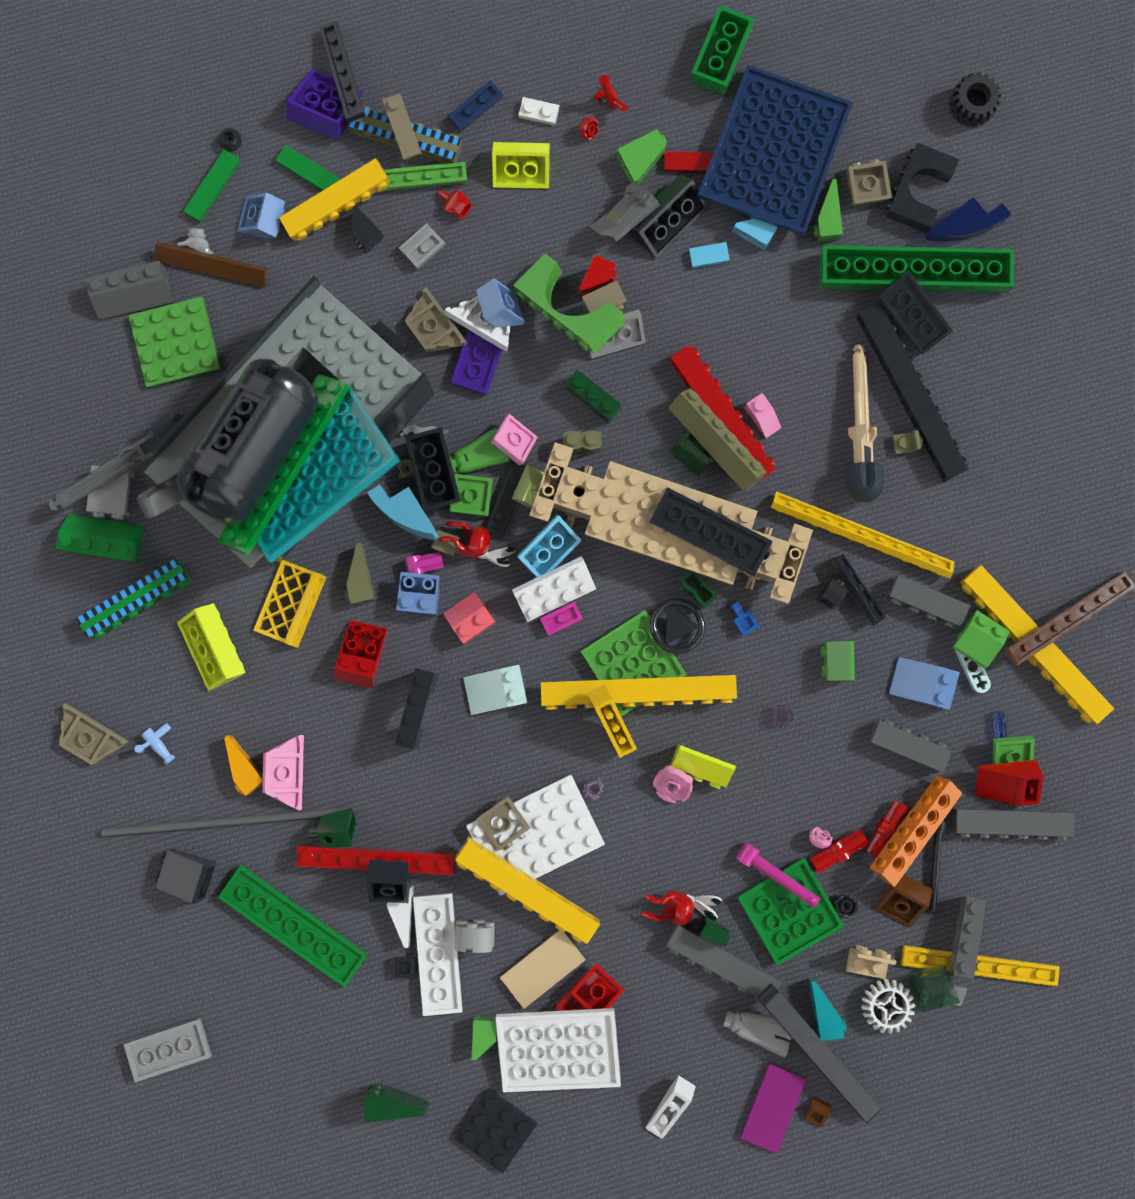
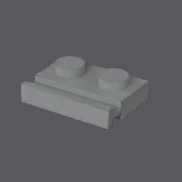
(422, 246)

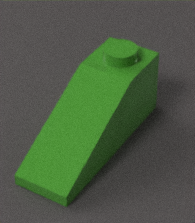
(829, 224)

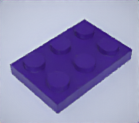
(476, 364)

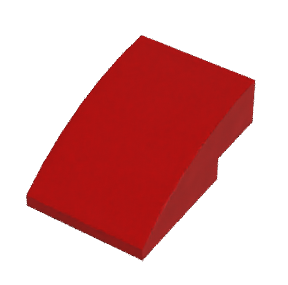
(591, 991)

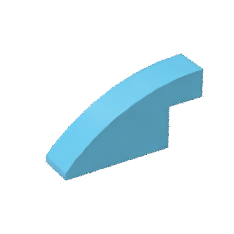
(404, 512)

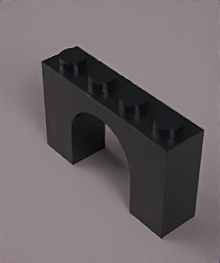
(903, 206)
(410, 729)

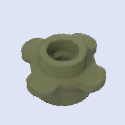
(403, 472)

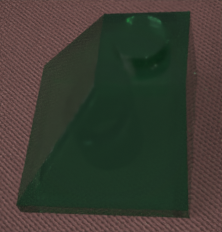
(933, 988)

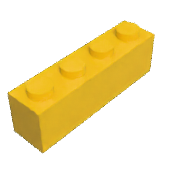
(612, 720)

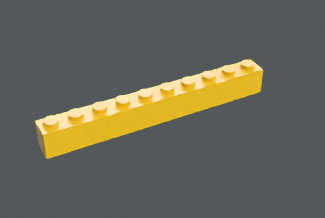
(1049, 660)
(642, 690)

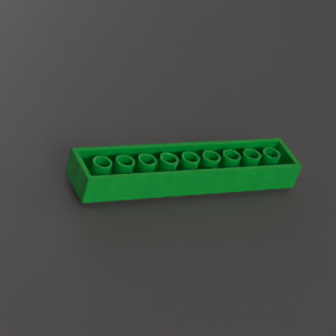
(931, 267)

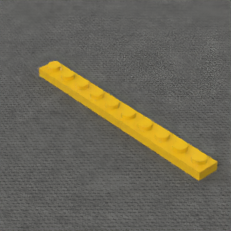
(863, 535)

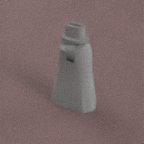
(759, 1030)

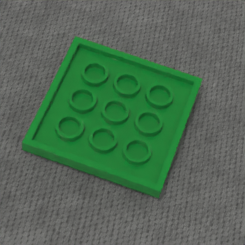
(786, 921)

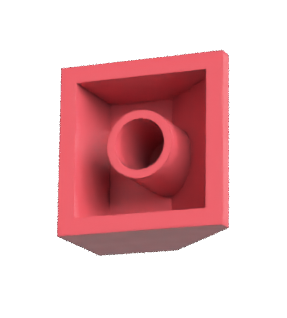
(469, 618)

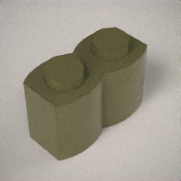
(587, 441)

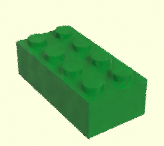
(721, 50)

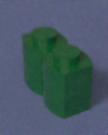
(701, 592)
(713, 932)

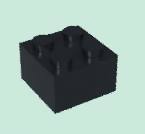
(388, 881)

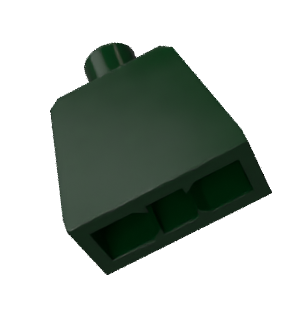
(335, 829)

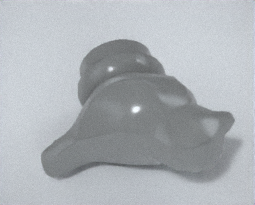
(196, 241)

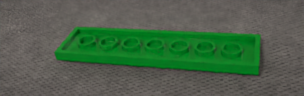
(293, 925)

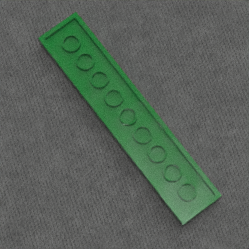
(245, 535)

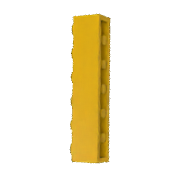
(335, 200)

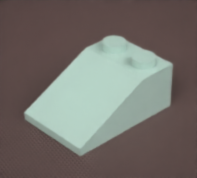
(495, 689)

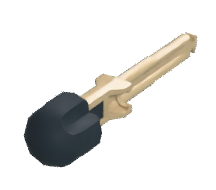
(863, 477)

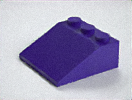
(318, 105)

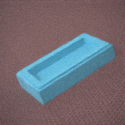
(709, 255)

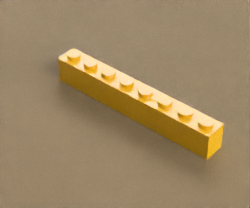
(527, 890)

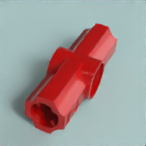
(887, 827)
(839, 851)

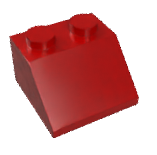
(599, 274)

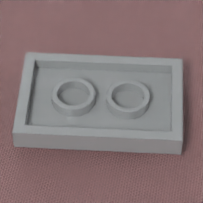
(627, 336)

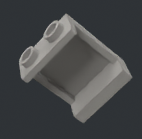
(111, 498)

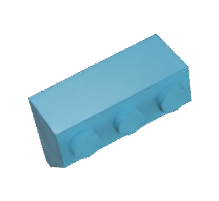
(549, 547)

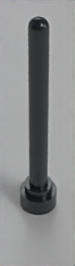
(936, 865)

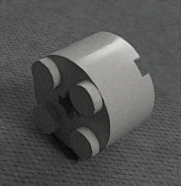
(474, 936)

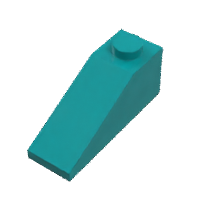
(827, 1020)

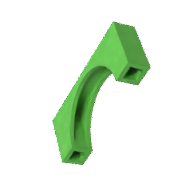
(589, 330)

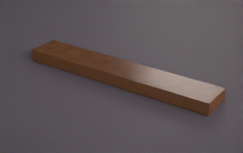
(210, 264)

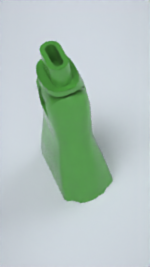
(478, 454)

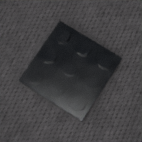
(496, 1130)

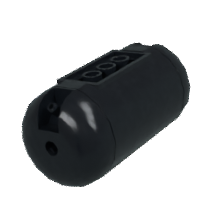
(247, 441)

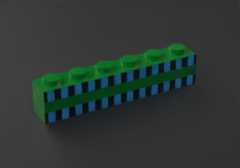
(134, 599)

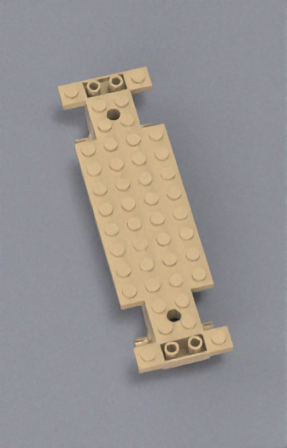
(625, 503)

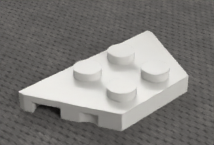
(470, 316)

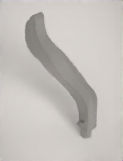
(415, 429)

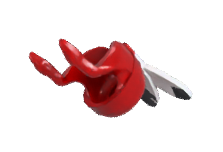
(478, 544)
(682, 906)

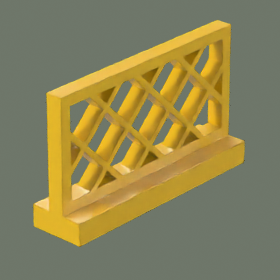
(302, 613)

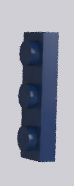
(475, 106)

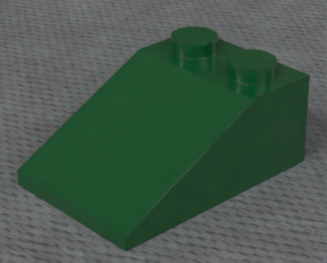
(390, 1103)

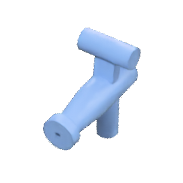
(152, 740)

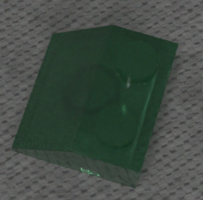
(692, 454)

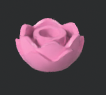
(820, 838)

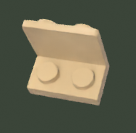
(868, 962)

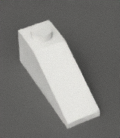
(402, 918)
(671, 1107)

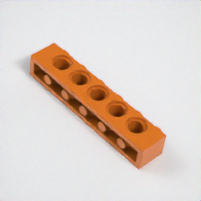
(915, 830)

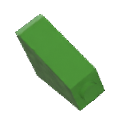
(641, 155)

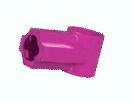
(425, 563)

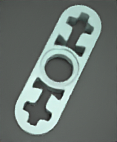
(973, 681)

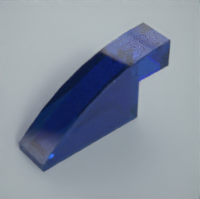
(968, 222)

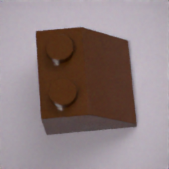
(905, 900)

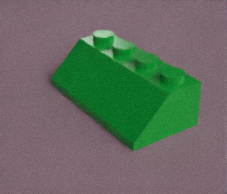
(101, 538)

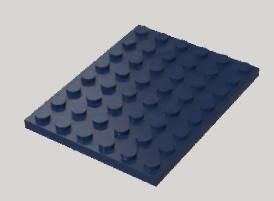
(775, 150)

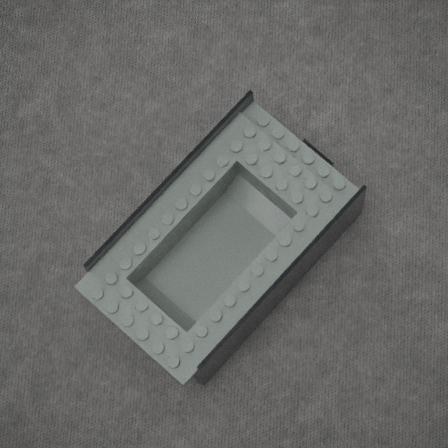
(313, 338)

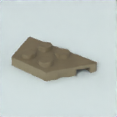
(431, 325)
(87, 736)

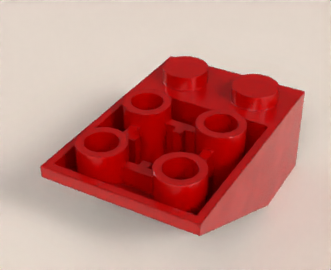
(360, 654)
(1010, 782)

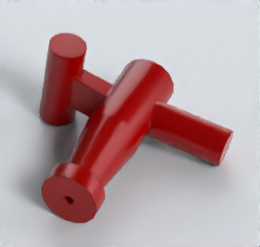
(608, 93)

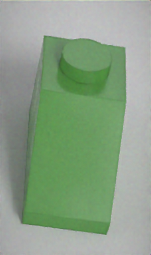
(483, 1035)

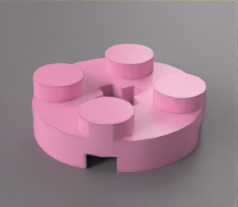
(677, 777)

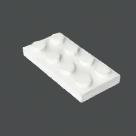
(554, 589)

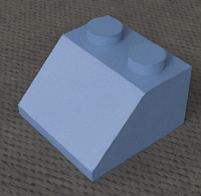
(261, 215)
(499, 305)

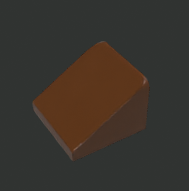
(817, 1112)

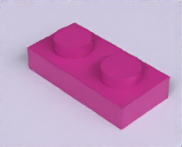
(561, 618)

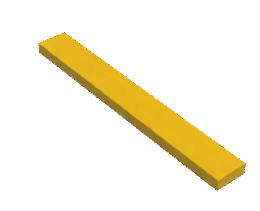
(985, 966)

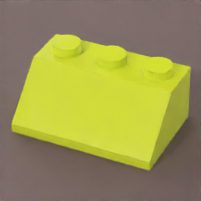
(521, 165)
(702, 767)

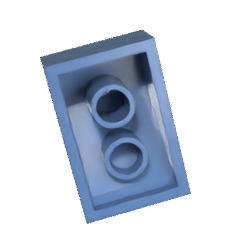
(924, 683)

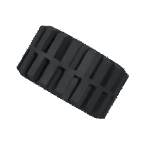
(984, 88)

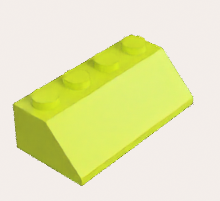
(211, 646)

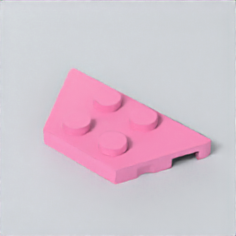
(285, 772)

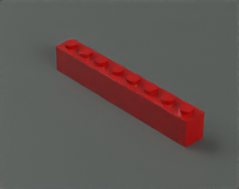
(698, 378)
(359, 858)

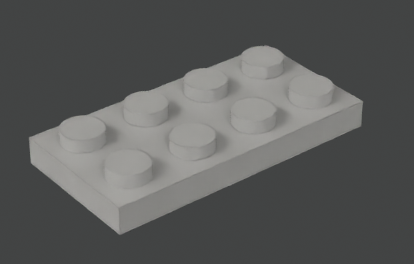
(167, 1050)

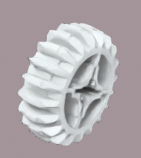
(903, 1011)

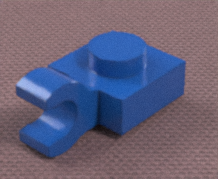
(745, 620)

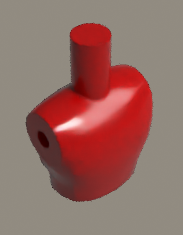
(456, 203)

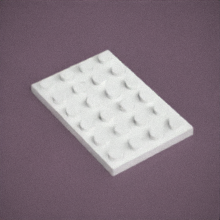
(558, 830)
(558, 1050)

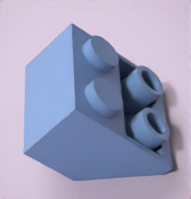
(418, 593)

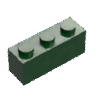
(593, 396)

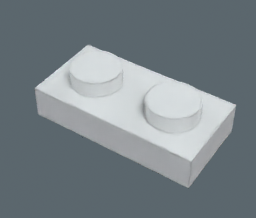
(539, 111)

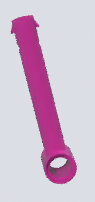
(749, 856)

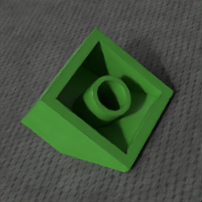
(981, 639)
(838, 661)

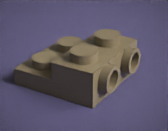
(868, 182)
(501, 811)

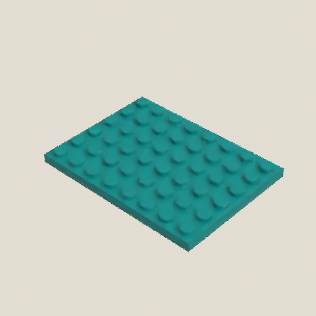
(339, 467)

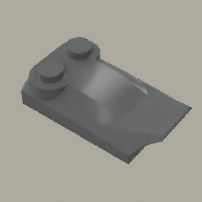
(626, 213)

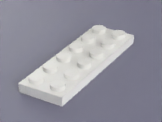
(437, 954)

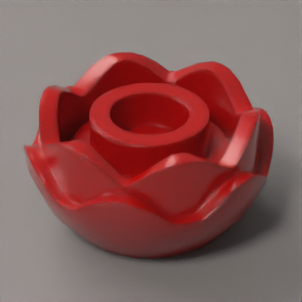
(588, 128)

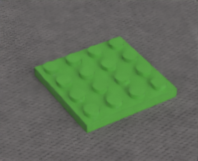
(174, 342)
(631, 654)

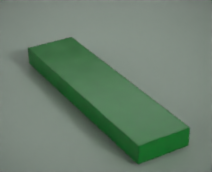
(306, 168)
(212, 186)

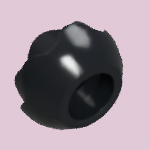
(230, 145)
(852, 906)

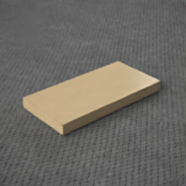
(542, 968)

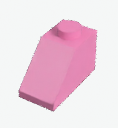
(763, 415)

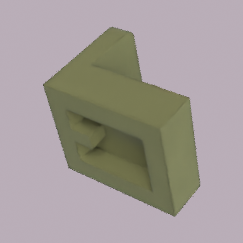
(907, 442)

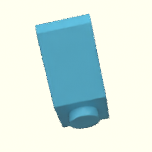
(755, 231)

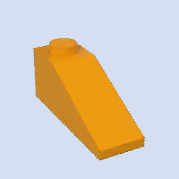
(243, 769)

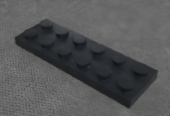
(710, 531)

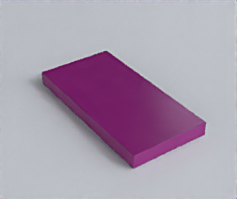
(773, 1108)

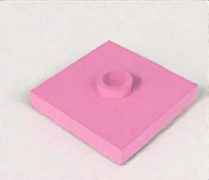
(514, 439)

